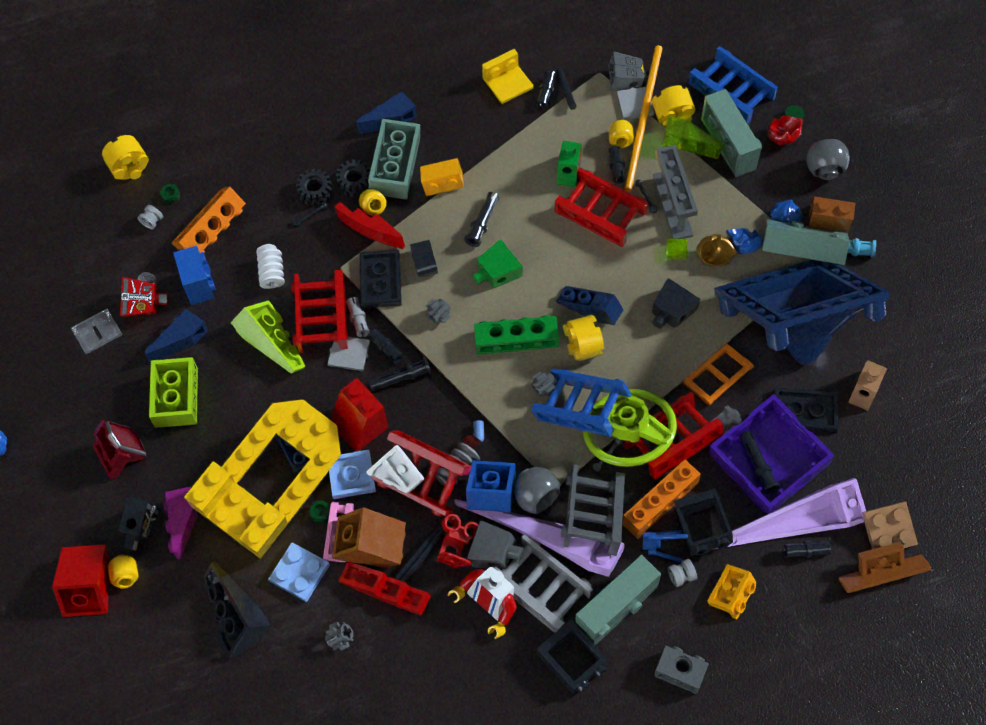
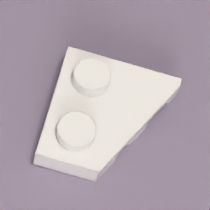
(397, 470)

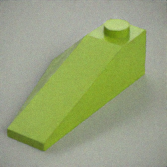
(263, 329)

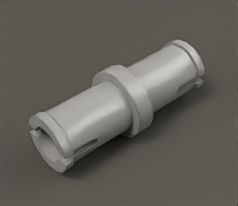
(357, 317)

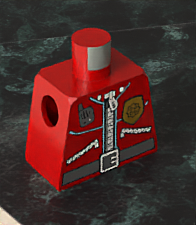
(140, 298)

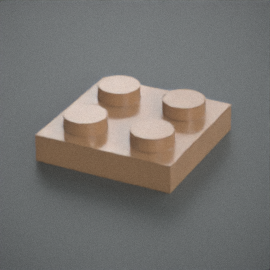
(890, 526)

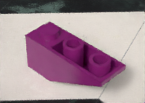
(180, 521)

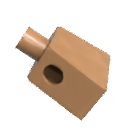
(869, 381)

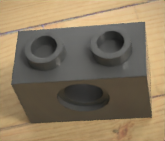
(687, 680)

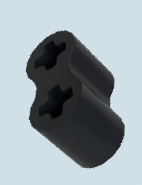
(423, 258)

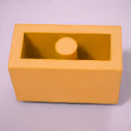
(442, 177)

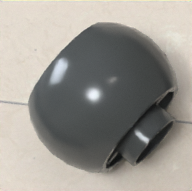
(828, 158)
(536, 489)

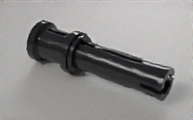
(479, 226)
(409, 372)
(762, 471)

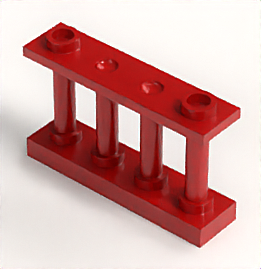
(600, 224)
(338, 318)
(686, 448)
(437, 460)

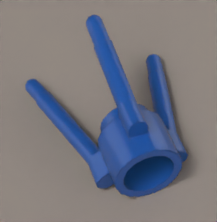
(653, 540)

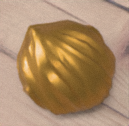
(715, 250)

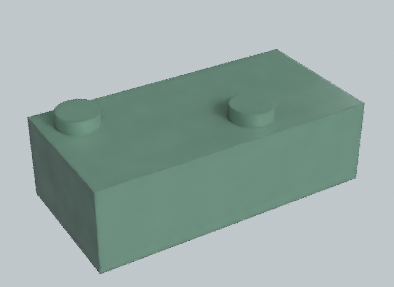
(729, 127)
(394, 158)
(805, 241)
(618, 599)

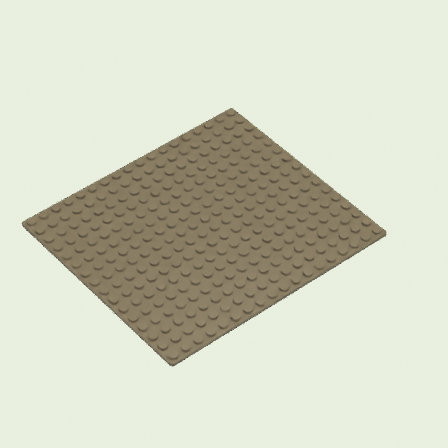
(566, 254)

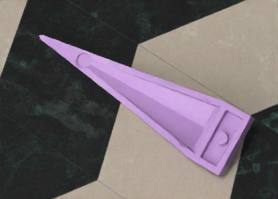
(823, 510)
(584, 552)

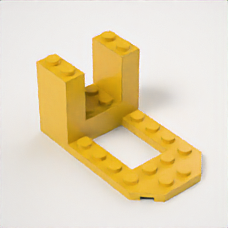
(239, 512)

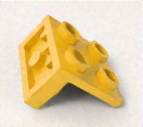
(506, 77)

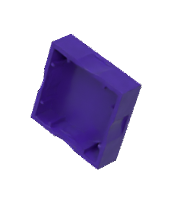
(785, 446)

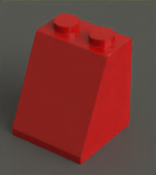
(358, 415)
(82, 580)

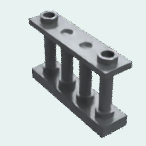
(674, 192)
(613, 503)

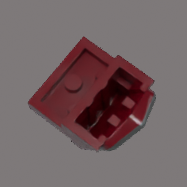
(117, 446)

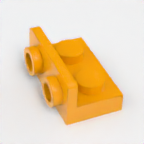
(732, 590)

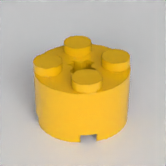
(674, 103)
(125, 158)
(584, 338)

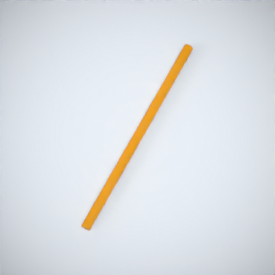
(643, 119)

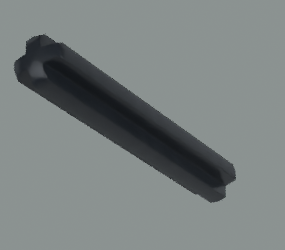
(422, 552)

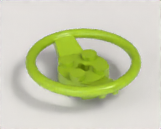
(631, 422)

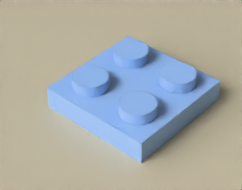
(349, 475)
(299, 572)

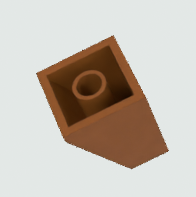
(830, 214)
(369, 539)

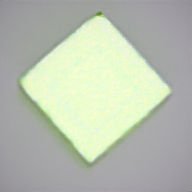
(677, 249)

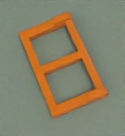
(747, 366)

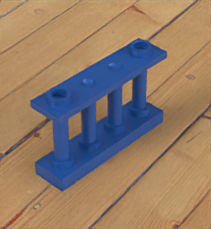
(706, 86)
(581, 420)

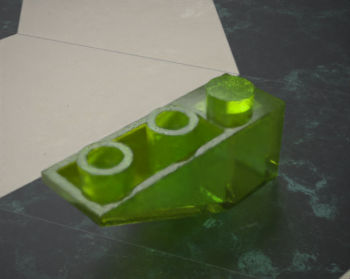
(690, 138)

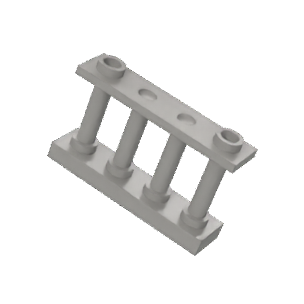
(537, 605)

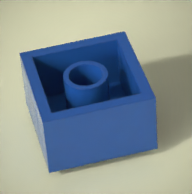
(195, 275)
(491, 486)

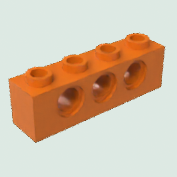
(212, 211)
(661, 498)

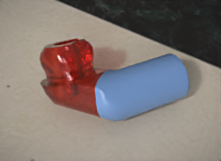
(478, 435)

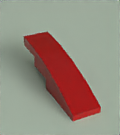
(373, 228)
(384, 588)

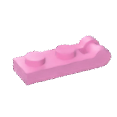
(331, 529)

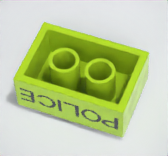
(173, 392)

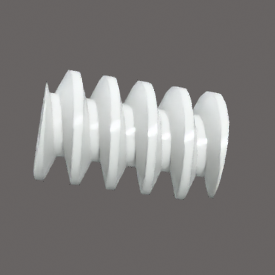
(270, 266)

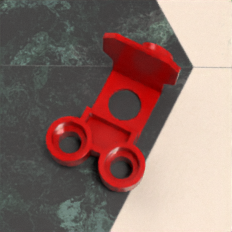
(457, 538)

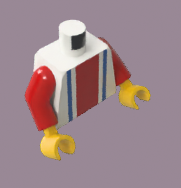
(492, 593)

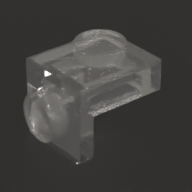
(729, 418)

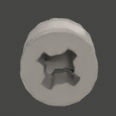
(150, 217)

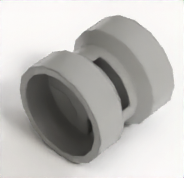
(682, 573)

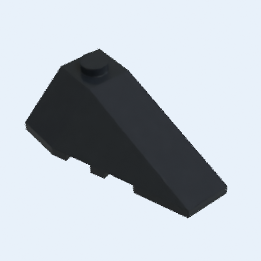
(238, 616)

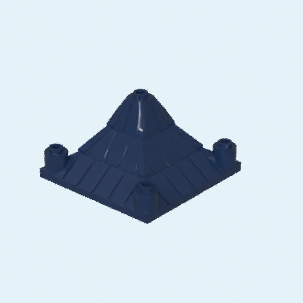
(803, 304)

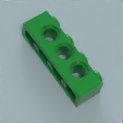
(510, 343)

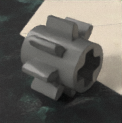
(438, 311)
(543, 383)
(339, 636)

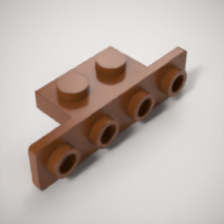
(883, 566)

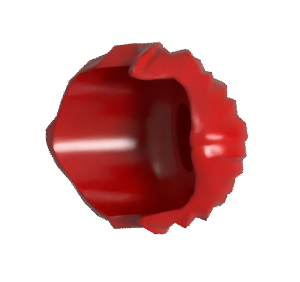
(785, 130)

